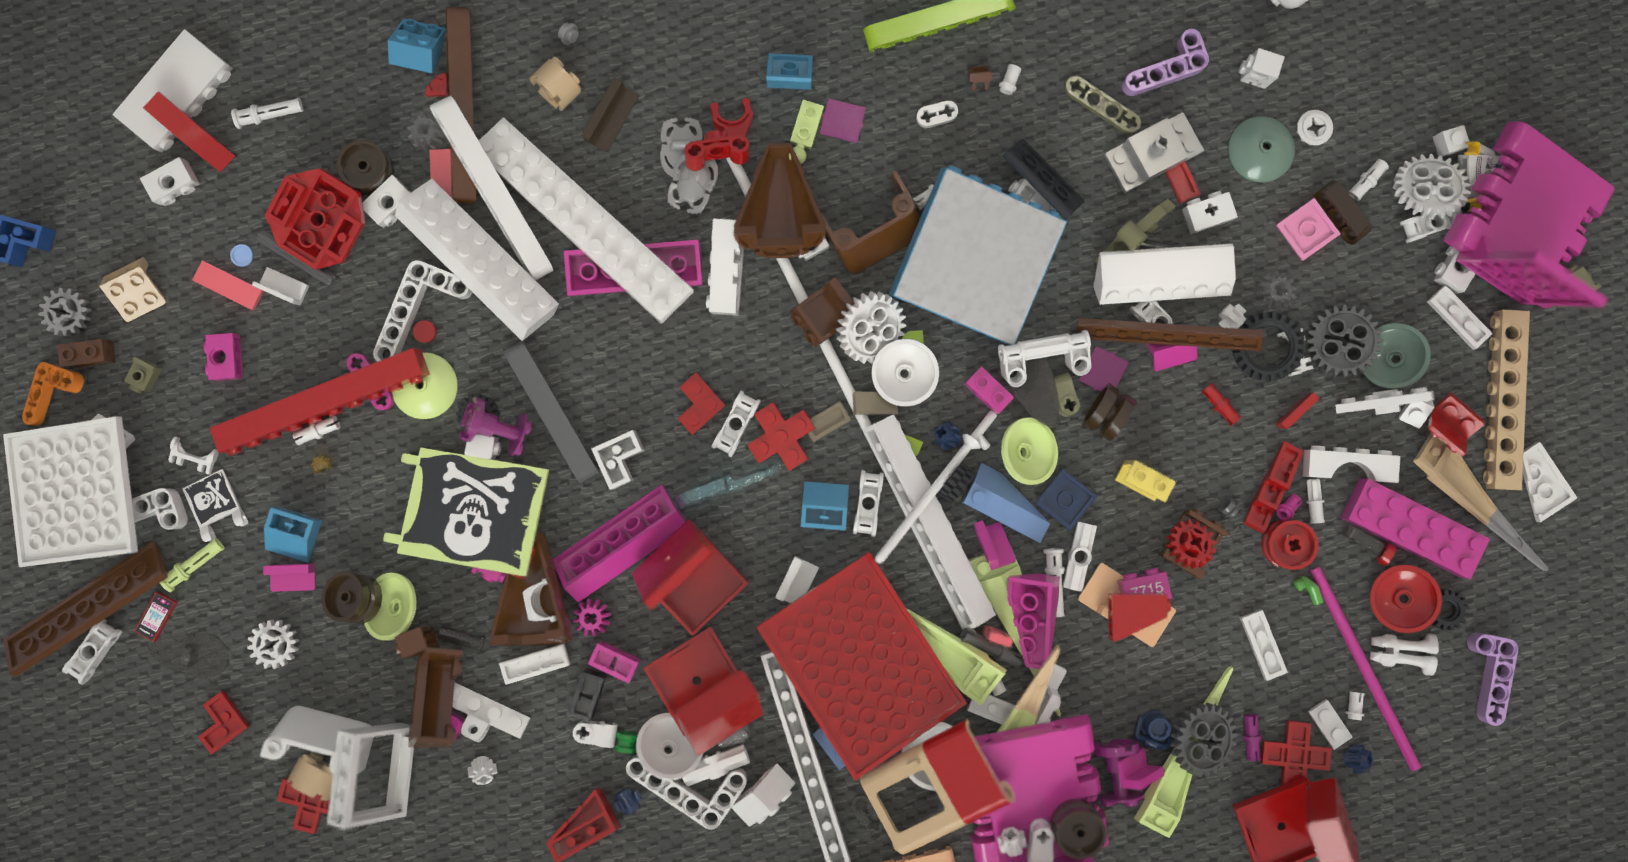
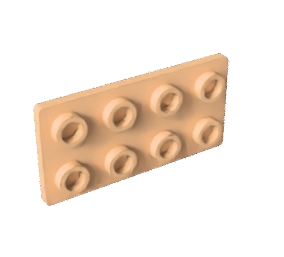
(1096, 597)

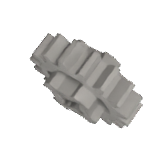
(59, 322)

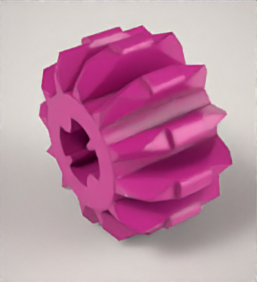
(590, 608)

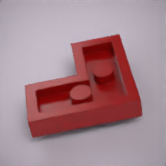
(705, 404)
(227, 720)

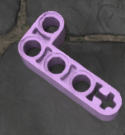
(1163, 69)
(1502, 681)

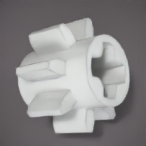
(1232, 316)
(482, 770)
(1012, 841)

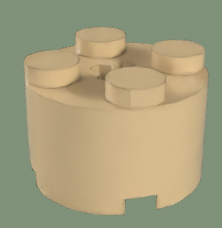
(556, 84)
(312, 776)

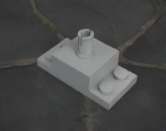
(1153, 152)

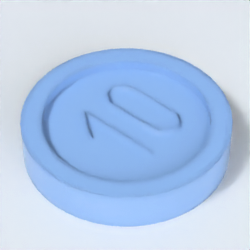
(241, 255)

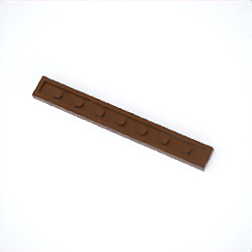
(1172, 334)

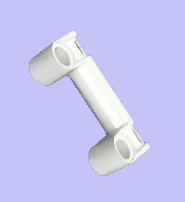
(1073, 346)

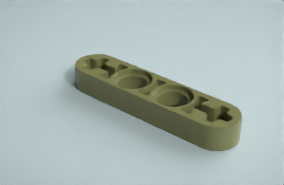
(1100, 108)

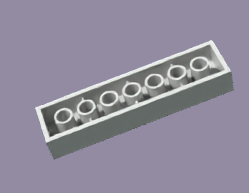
(476, 259)

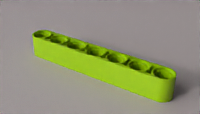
(930, 20)

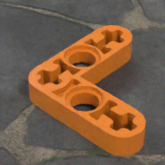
(45, 379)

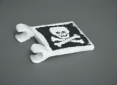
(212, 501)

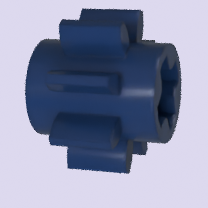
(947, 436)
(1358, 758)
(627, 800)

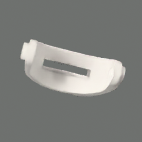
(532, 603)

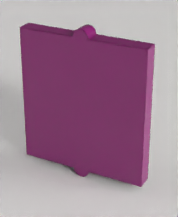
(842, 120)
(1104, 369)

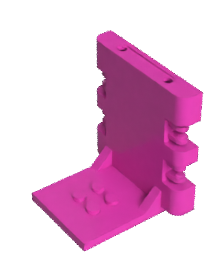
(1531, 221)
(1043, 774)

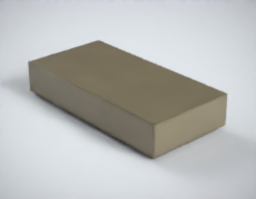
(872, 404)
(828, 421)

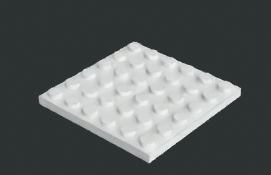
(70, 492)

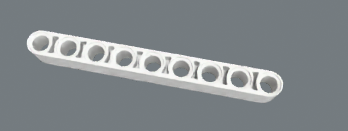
(491, 187)

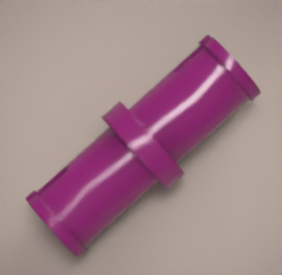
(1252, 737)

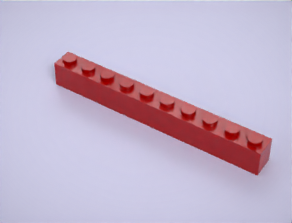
(320, 401)

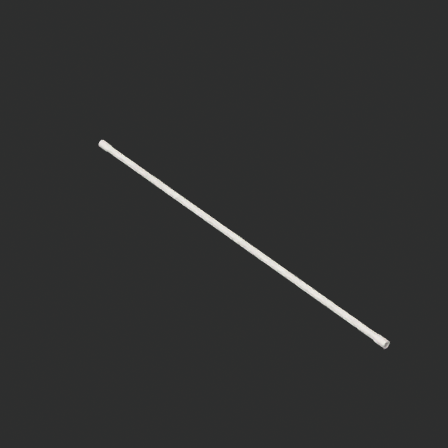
(833, 360)

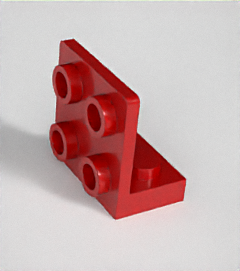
(1454, 423)

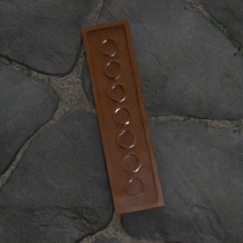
(84, 609)

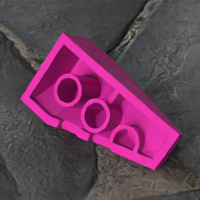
(1034, 611)

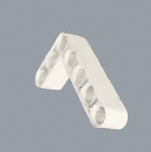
(412, 304)
(688, 793)

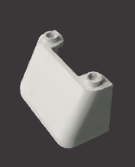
(314, 732)

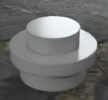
(568, 33)

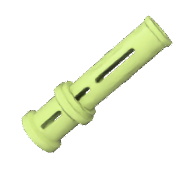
(183, 570)

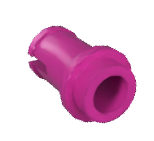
(1287, 510)

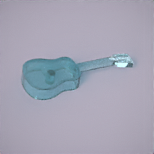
(722, 486)

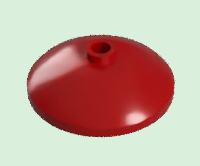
(1422, 602)

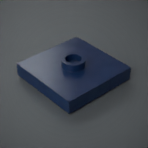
(1066, 499)

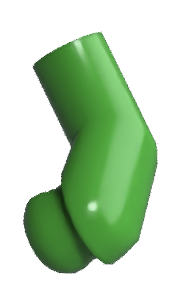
(1311, 587)

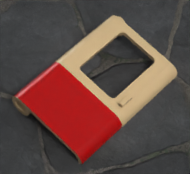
(958, 776)

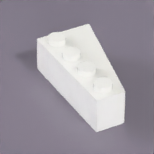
(726, 270)

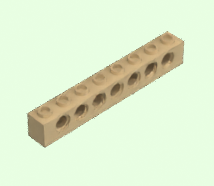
(1515, 390)

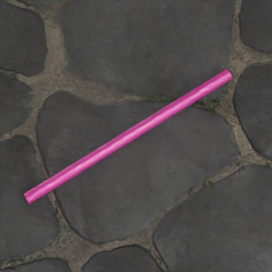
(1365, 668)

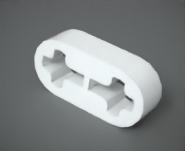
(936, 109)

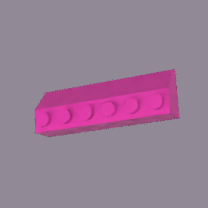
(586, 277)
(618, 544)

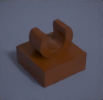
(979, 74)

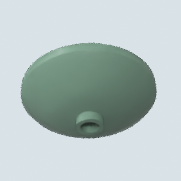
(1250, 157)
(1400, 342)

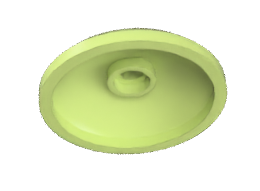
(435, 396)
(1037, 447)
(396, 609)

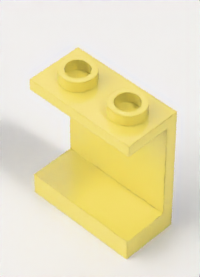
(1144, 480)

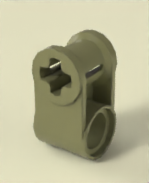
(1066, 392)

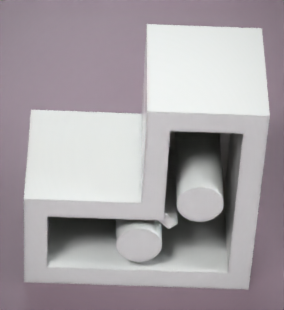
(612, 458)
(764, 796)

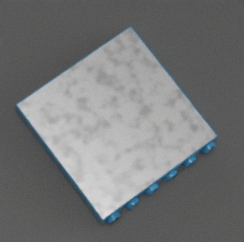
(978, 255)

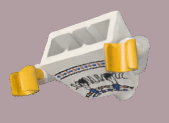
(1477, 161)

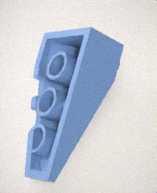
(999, 499)

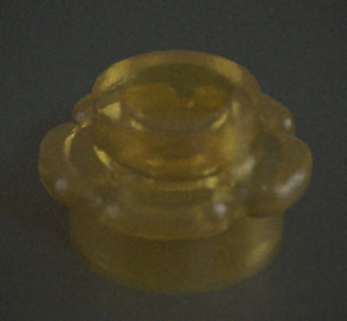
(319, 463)

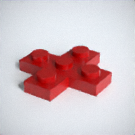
(781, 436)
(1295, 752)
(308, 810)

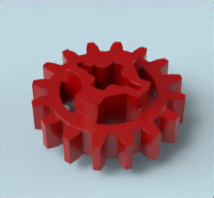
(1191, 533)

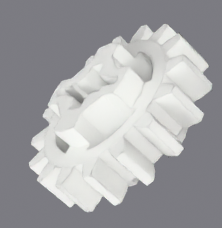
(267, 636)

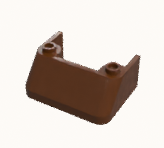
(881, 242)
(434, 698)

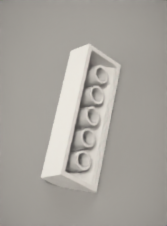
(1165, 274)

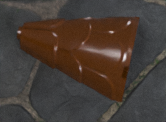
(779, 208)
(511, 619)

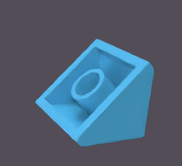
(789, 71)

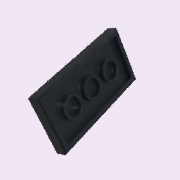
(1044, 178)

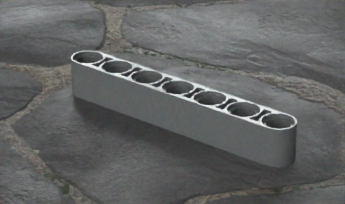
(551, 413)

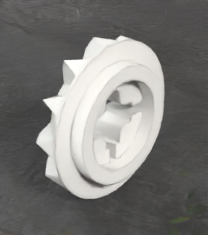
(1319, 118)

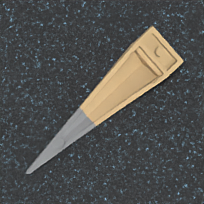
(1455, 478)

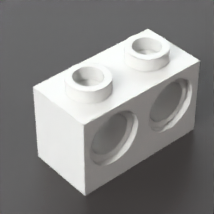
(1261, 68)

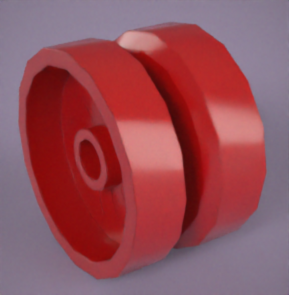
(1302, 546)

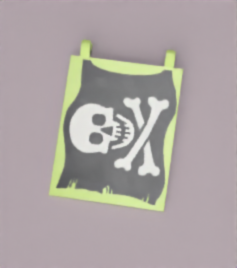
(471, 511)

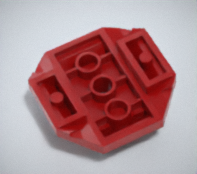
(296, 213)

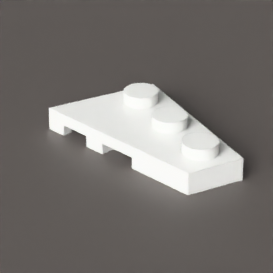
(1544, 483)

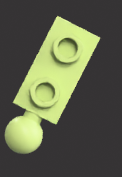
(806, 128)

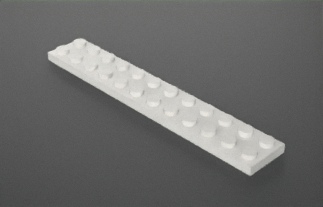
(584, 221)

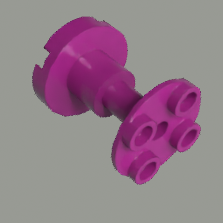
(487, 424)
(1113, 752)

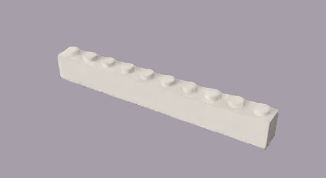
(931, 526)
(806, 761)

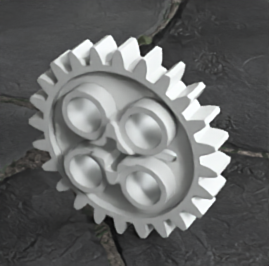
(1431, 186)
(870, 326)

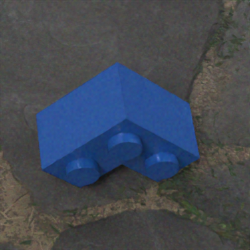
(18, 236)

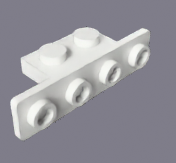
(1051, 699)

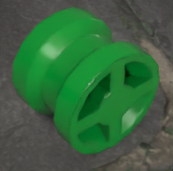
(626, 742)

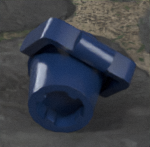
(1154, 727)

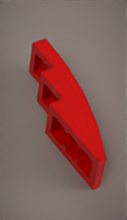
(189, 131)
(1271, 490)

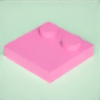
(1308, 229)

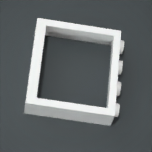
(345, 776)

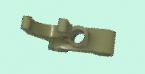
(1133, 235)

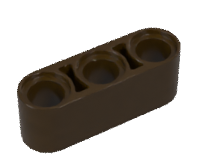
(1343, 212)

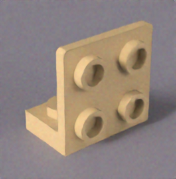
(132, 290)

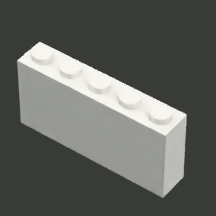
(184, 75)

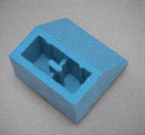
(416, 45)
(824, 505)
(291, 533)

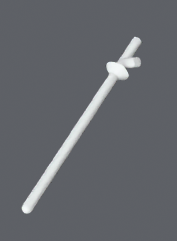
(974, 441)

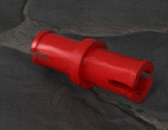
(1221, 404)

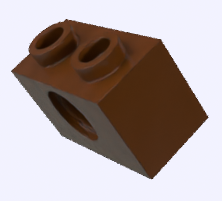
(86, 353)
(415, 641)

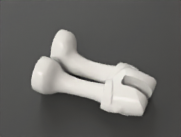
(1392, 656)

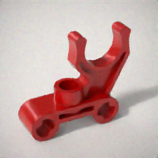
(725, 142)

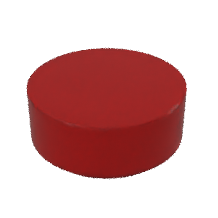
(424, 331)
(1387, 554)

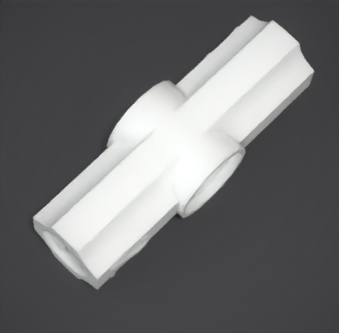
(1076, 571)
(718, 765)

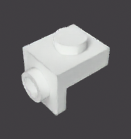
(1416, 413)

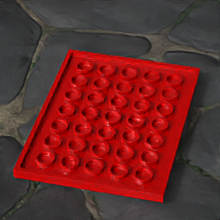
(861, 665)

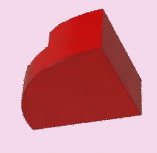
(438, 86)

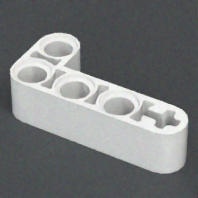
(158, 507)

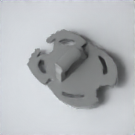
(677, 141)
(692, 185)

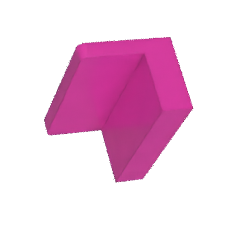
(1171, 355)
(994, 544)
(291, 577)
(1135, 772)

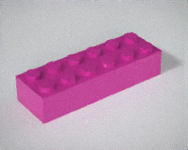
(1415, 528)

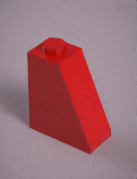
(1134, 612)

